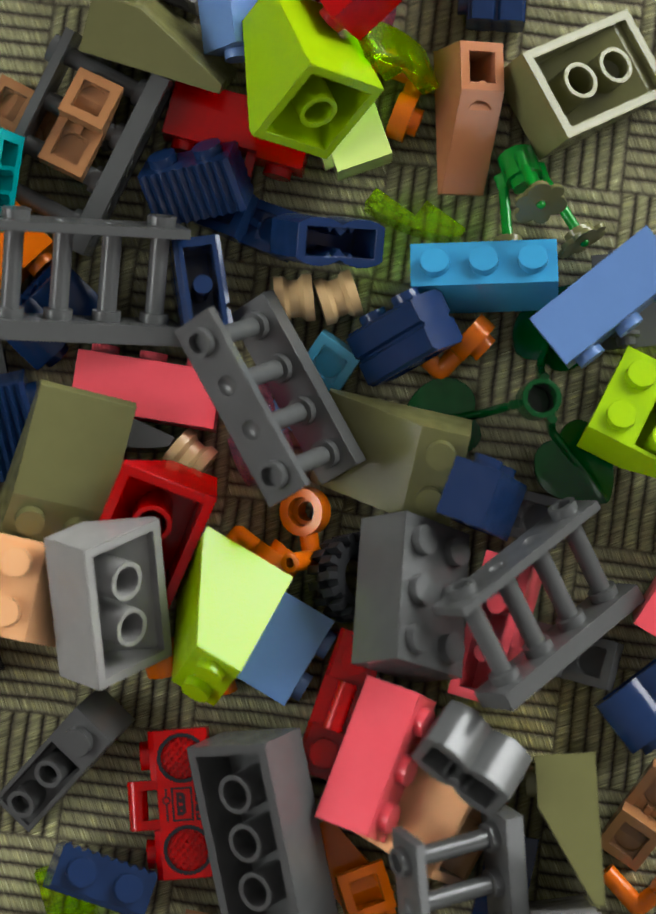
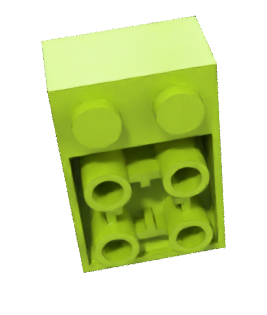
(625, 416)

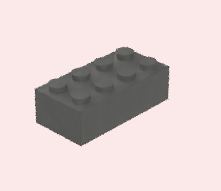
(261, 823)

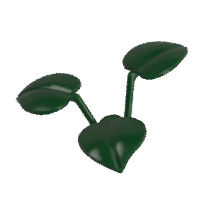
(558, 463)

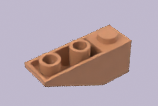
(467, 114)

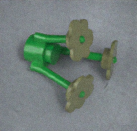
(537, 200)

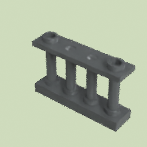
(125, 140)
(105, 323)
(294, 384)
(575, 626)
(501, 880)

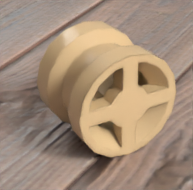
(296, 296)
(338, 297)
(191, 452)

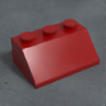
(173, 494)

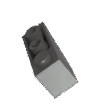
(64, 758)

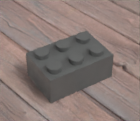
(400, 575)

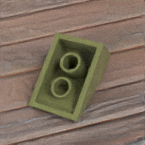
(155, 40)
(581, 83)
(405, 454)
(64, 460)
(570, 807)

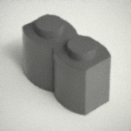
(472, 757)

